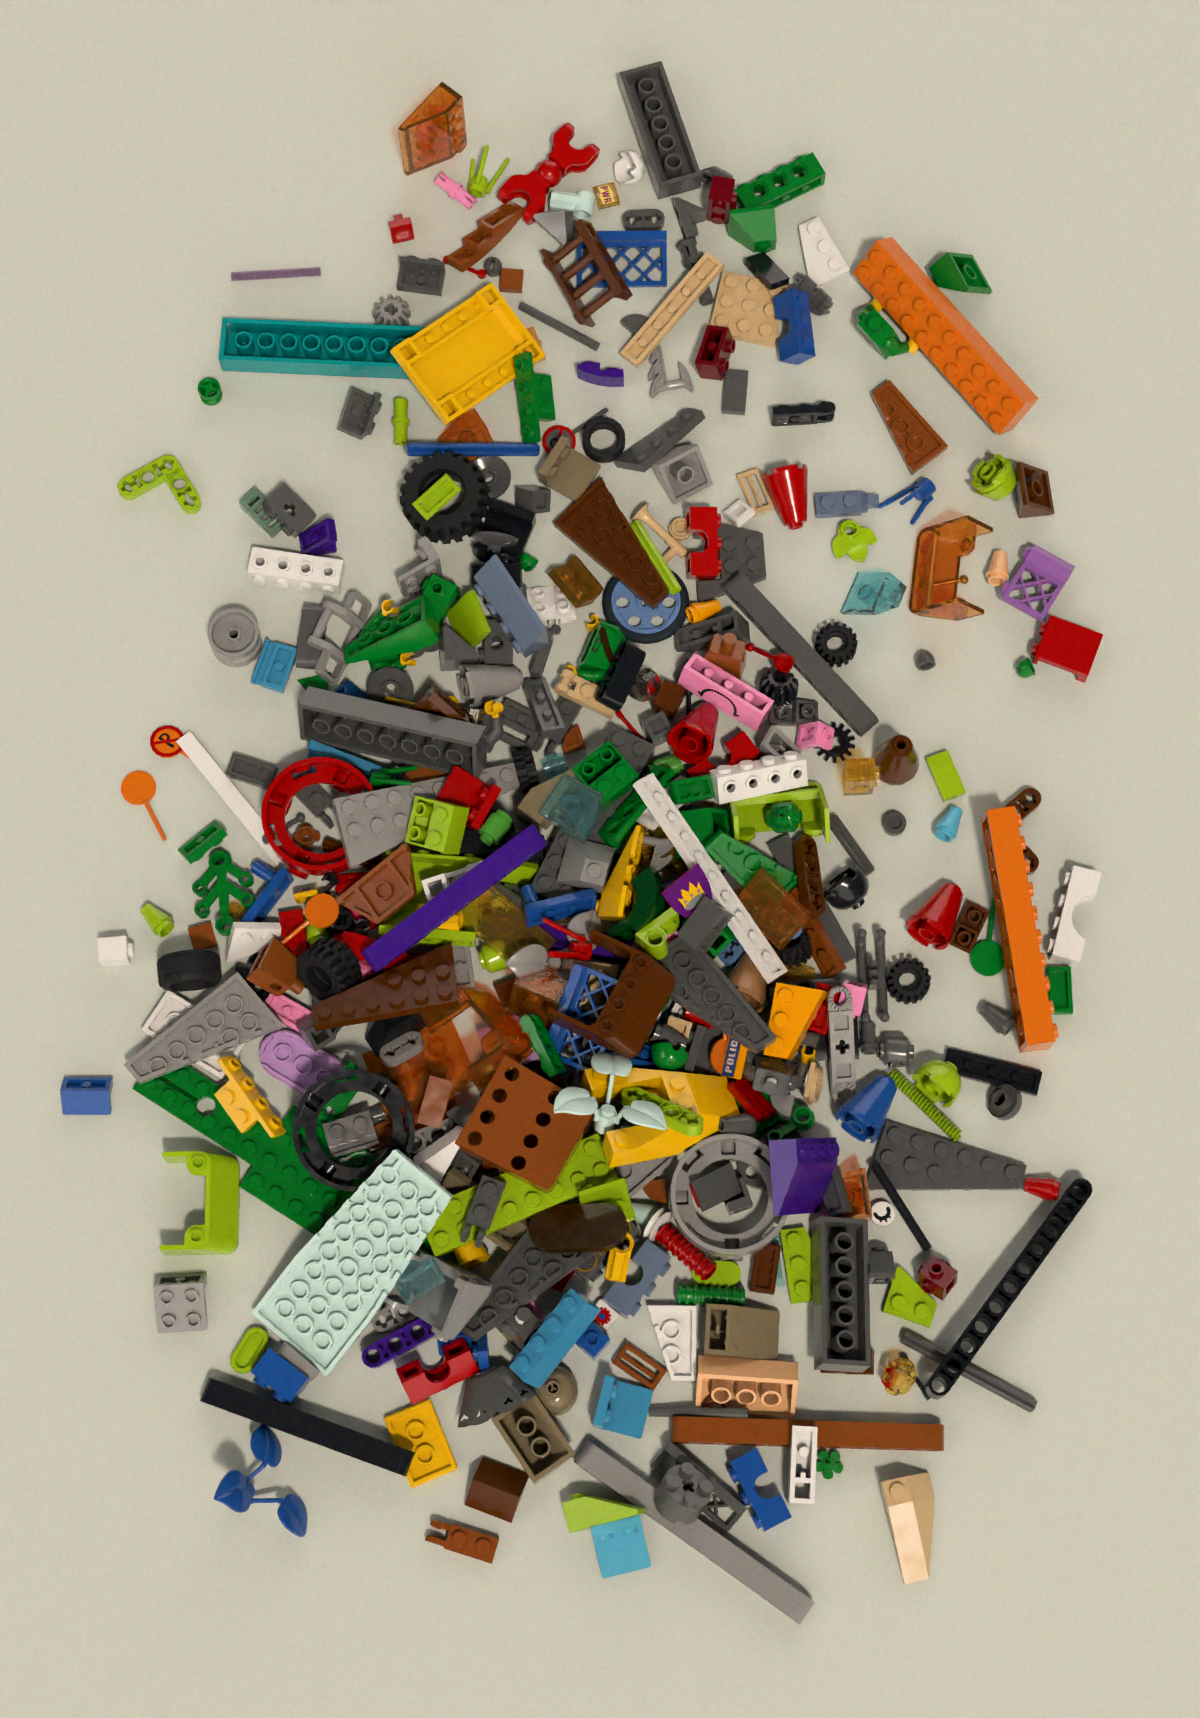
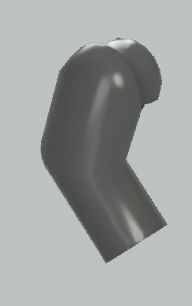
(707, 174)

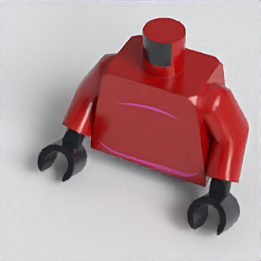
(343, 882)

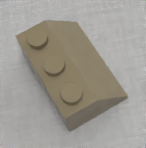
(534, 1439)

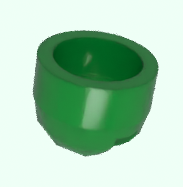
(528, 562)
(1026, 668)

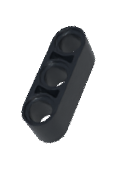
(620, 676)

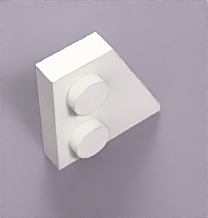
(249, 938)

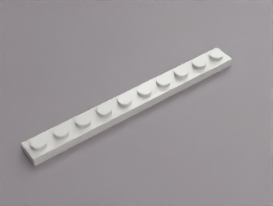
(693, 852)

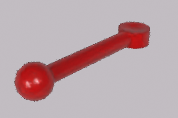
(480, 273)
(619, 714)

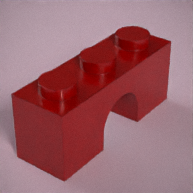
(705, 523)
(737, 749)
(424, 1382)

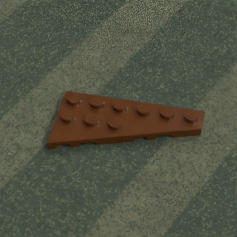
(606, 536)
(408, 989)

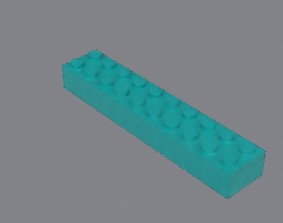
(312, 348)

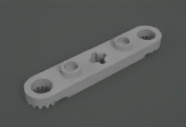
(841, 1028)

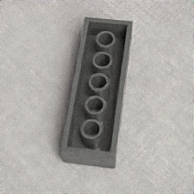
(660, 130)
(841, 1294)

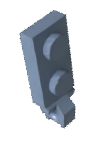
(844, 504)

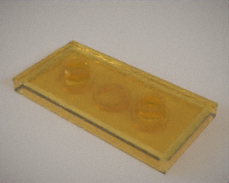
(502, 925)

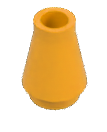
(702, 611)

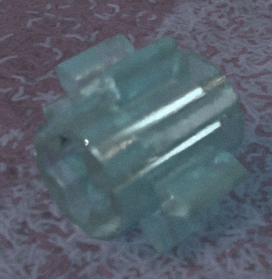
(554, 765)

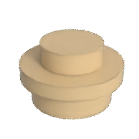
(678, 529)

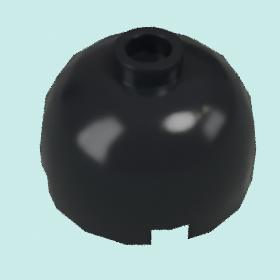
(847, 889)

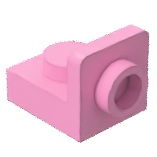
(815, 735)

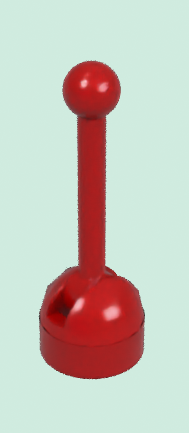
(782, 661)

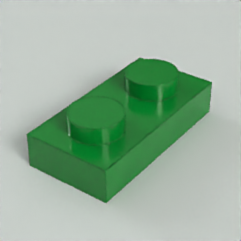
(202, 842)

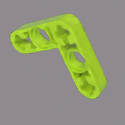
(167, 476)

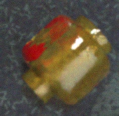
(899, 1376)

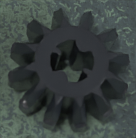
(779, 686)

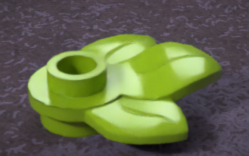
(853, 545)

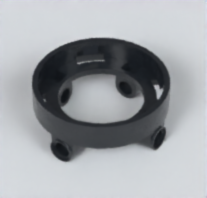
(314, 1100)

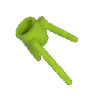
(478, 185)

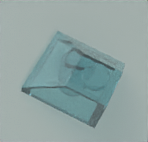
(873, 594)
(573, 808)

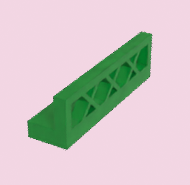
(625, 818)

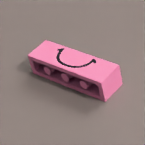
(725, 692)

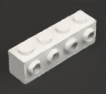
(296, 570)
(759, 777)

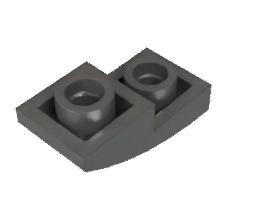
(794, 714)

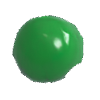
(667, 1058)

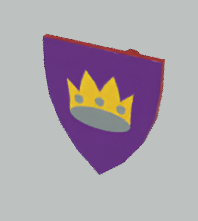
(688, 891)

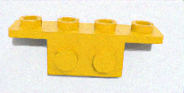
(244, 1101)

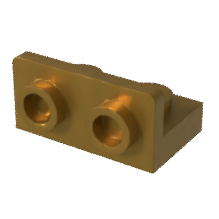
(576, 582)

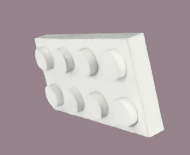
(167, 1013)

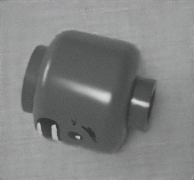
(895, 1051)

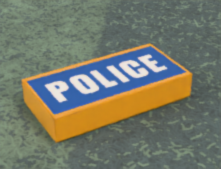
(734, 1060)

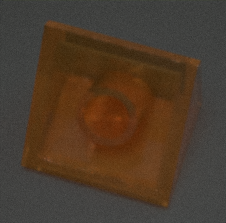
(858, 1194)

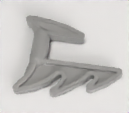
(660, 383)
(662, 847)

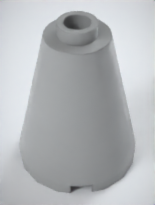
(486, 682)

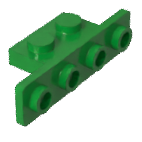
(534, 398)

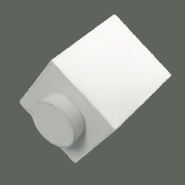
(115, 951)

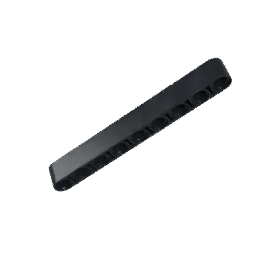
(307, 1426)

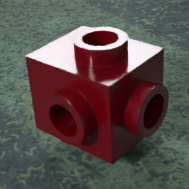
(937, 1277)

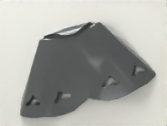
(488, 1393)

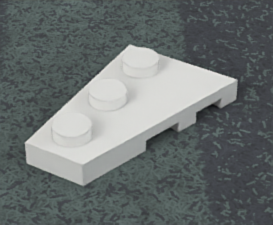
(820, 254)
(677, 1339)

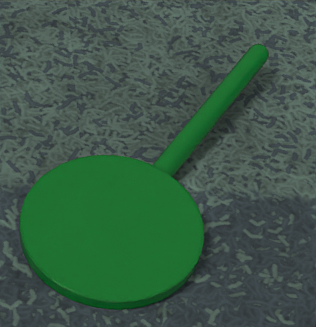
(987, 955)

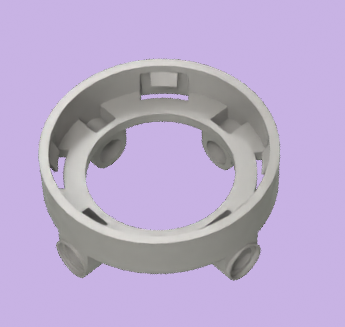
(722, 1149)

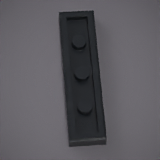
(994, 1071)

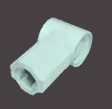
(580, 203)

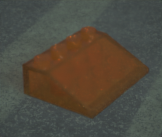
(433, 130)
(441, 1057)

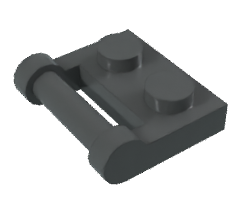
(522, 721)

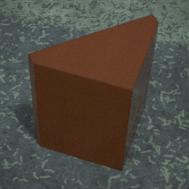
(1032, 491)
(496, 1490)

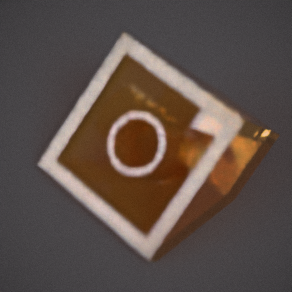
(467, 429)
(536, 995)

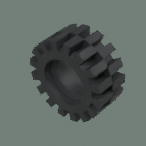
(836, 631)
(525, 769)
(796, 951)
(908, 967)

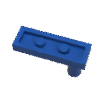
(277, 882)
(556, 907)

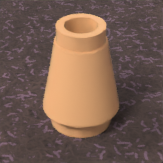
(998, 569)

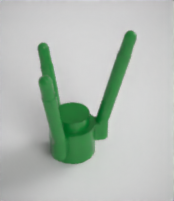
(383, 779)

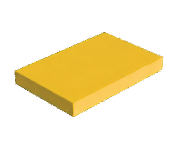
(421, 1432)

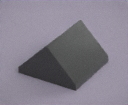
(455, 651)

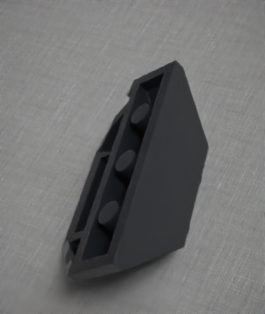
(386, 1030)

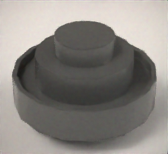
(1004, 1102)

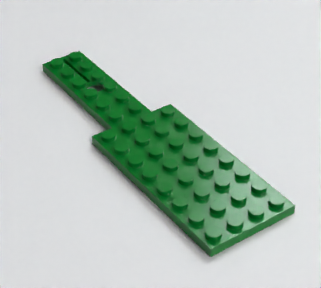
(276, 1170)

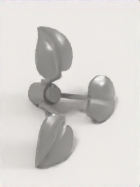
(533, 957)

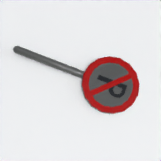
(553, 434)

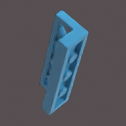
(321, 750)

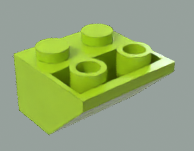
(437, 825)

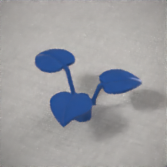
(238, 1492)

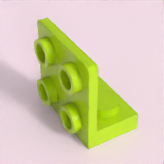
(612, 1192)

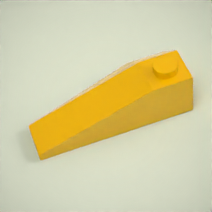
(619, 891)

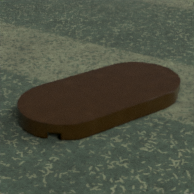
(578, 1228)

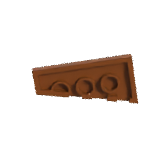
(909, 430)

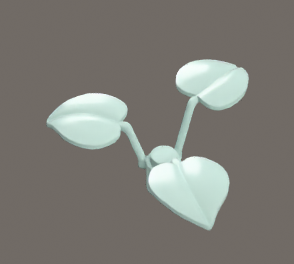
(578, 1100)

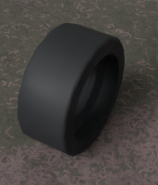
(599, 424)

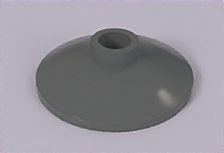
(498, 469)
(494, 540)
(378, 682)

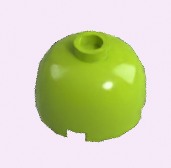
(938, 1081)

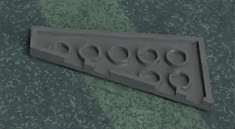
(935, 1164)
(520, 1280)

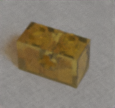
(860, 776)

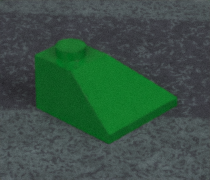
(754, 228)
(959, 273)

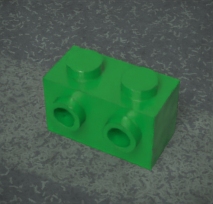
(440, 595)

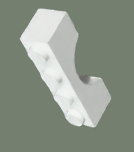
(1067, 943)

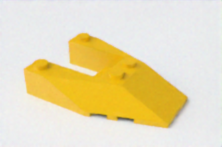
(696, 1092)

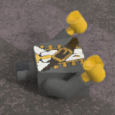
(490, 718)

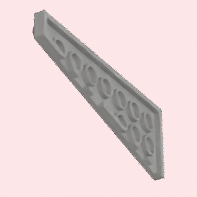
(380, 818)

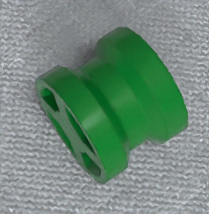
(208, 386)

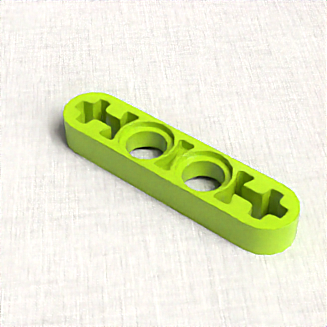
(684, 1122)

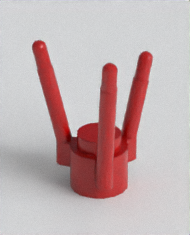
(577, 950)

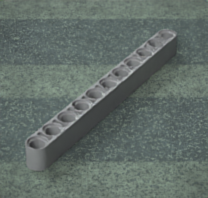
(697, 1535)

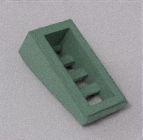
(251, 498)

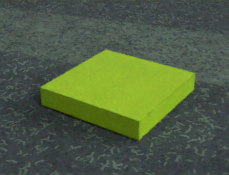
(469, 619)

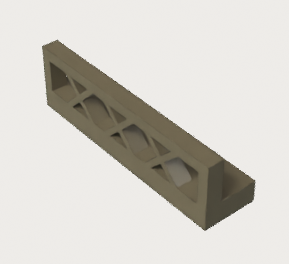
(457, 1182)

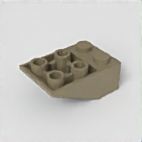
(533, 801)
(741, 1332)

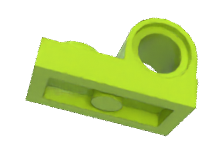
(656, 934)

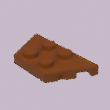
(383, 888)

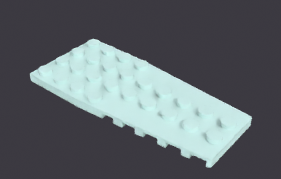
(353, 1262)

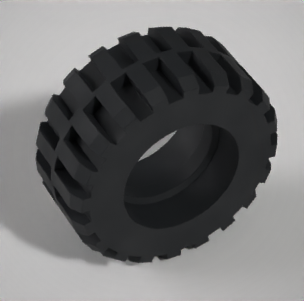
(462, 520)

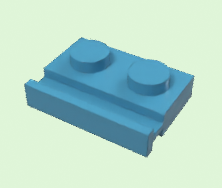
(274, 666)

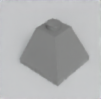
(682, 472)
(586, 865)

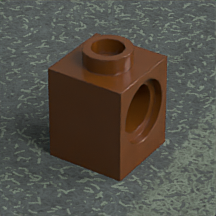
(668, 699)

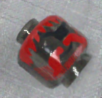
(645, 685)

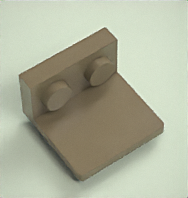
(568, 470)

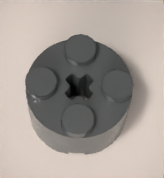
(683, 1493)

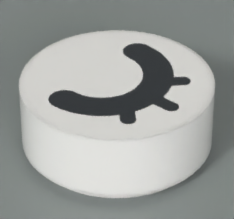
(882, 1214)

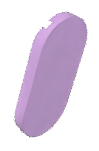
(295, 1063)

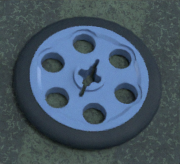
(645, 632)

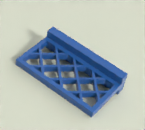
(629, 240)
(570, 1006)

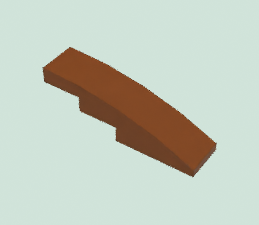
(490, 232)

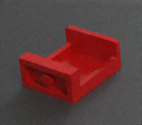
(1067, 647)

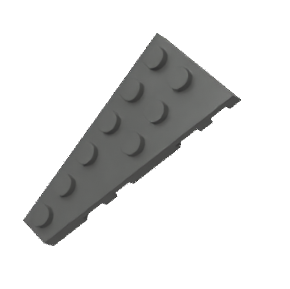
(712, 997)

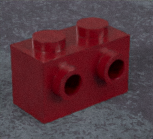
(721, 199)
(715, 352)

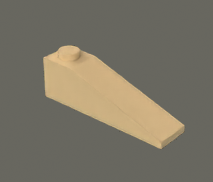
(910, 1518)

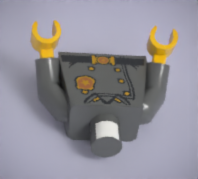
(776, 1075)
(519, 1327)

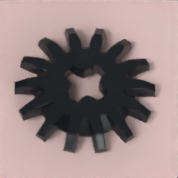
(844, 740)

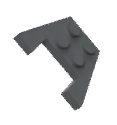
(740, 552)

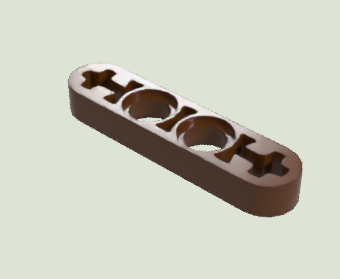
(806, 852)

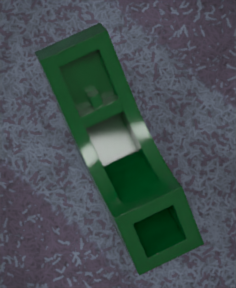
(648, 906)

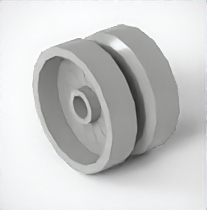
(234, 637)

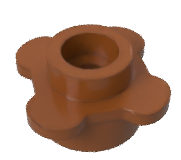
(305, 830)

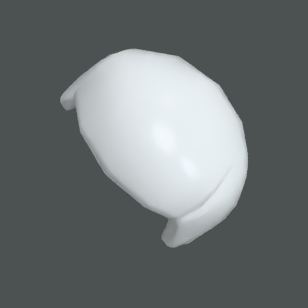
(629, 168)

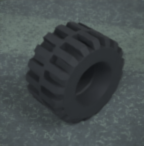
(328, 968)

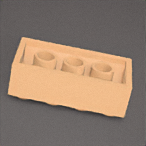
(755, 1384)

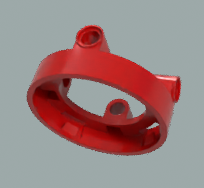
(278, 802)

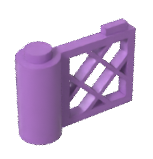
(1043, 566)

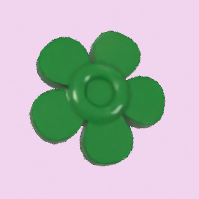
(828, 1463)

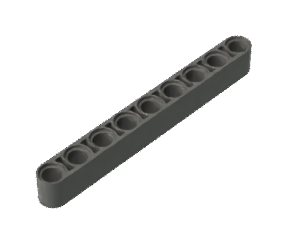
(806, 659)

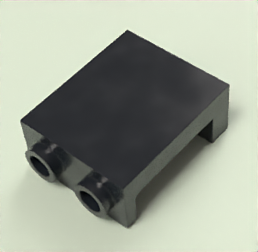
(511, 521)

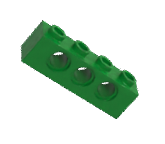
(793, 187)

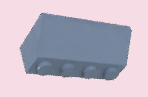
(510, 607)

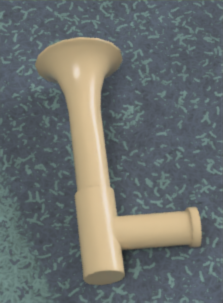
(675, 546)

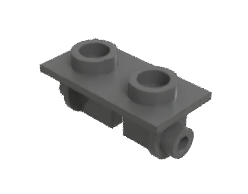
(820, 301)

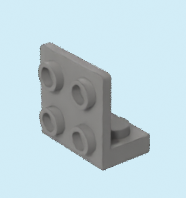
(413, 580)
(180, 1303)

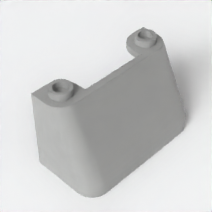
(450, 1303)

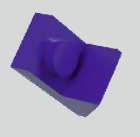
(319, 539)

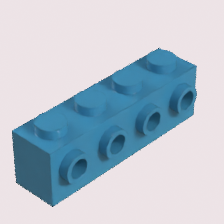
(554, 1338)

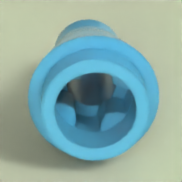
(948, 826)

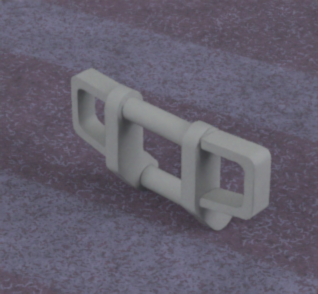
(328, 649)

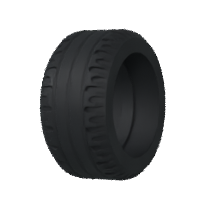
(189, 970)

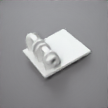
(551, 604)

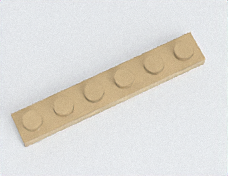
(672, 310)

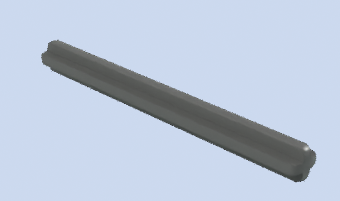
(970, 1372)

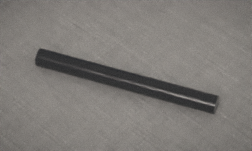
(901, 1207)

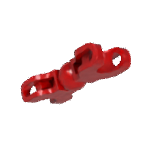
(548, 173)

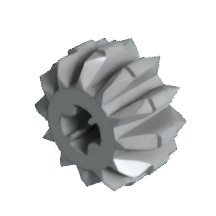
(387, 307)

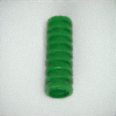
(710, 1295)

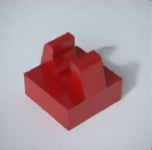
(401, 229)

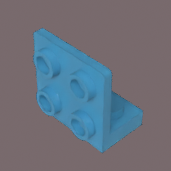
(622, 1408)

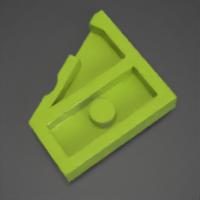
(909, 1301)

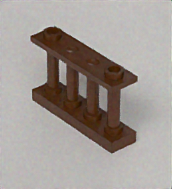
(607, 271)

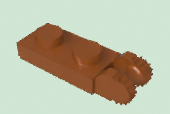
(465, 1541)

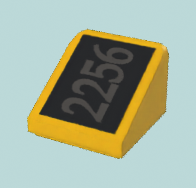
(304, 892)

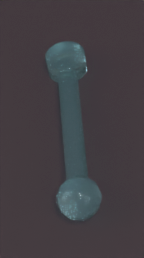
(780, 1282)

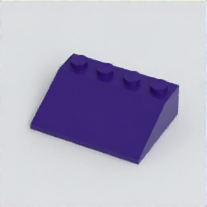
(801, 1173)

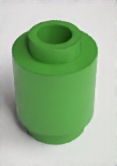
(670, 762)
(495, 828)

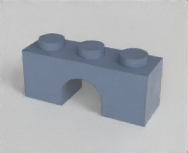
(626, 1298)

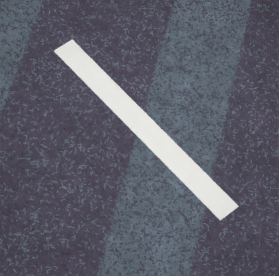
(228, 792)

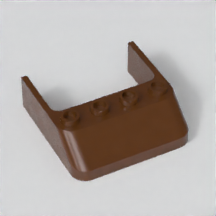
(632, 1006)

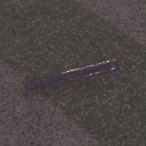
(275, 274)

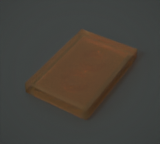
(773, 908)

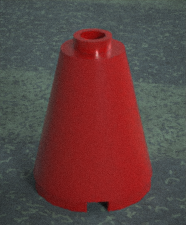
(789, 493)
(695, 734)
(936, 917)

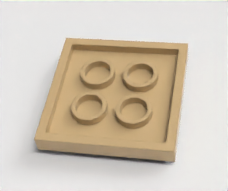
(747, 309)

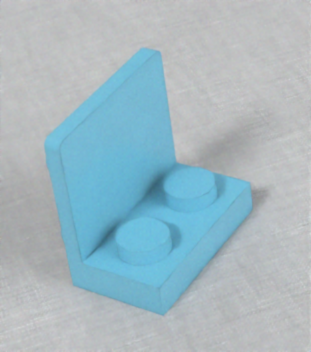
(620, 1546)

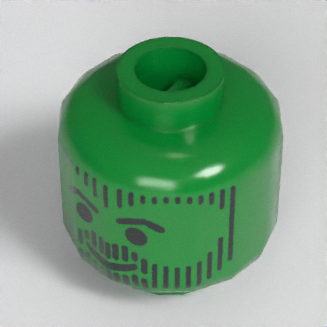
(784, 817)

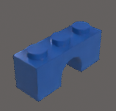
(799, 342)
(767, 1512)

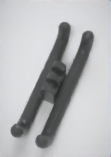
(873, 974)

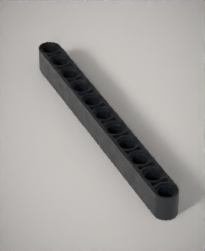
(1004, 1298)

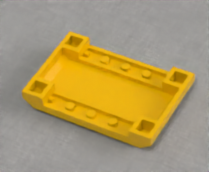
(466, 354)

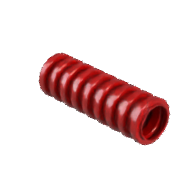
(686, 1252)

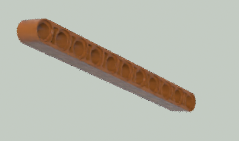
(829, 1435)

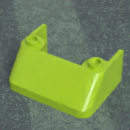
(750, 814)
(222, 1204)

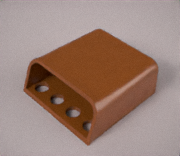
(523, 1130)

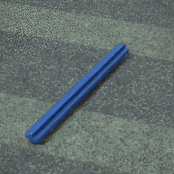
(474, 449)

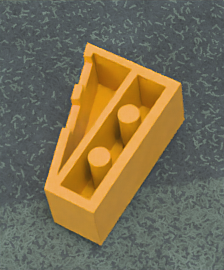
(790, 1018)

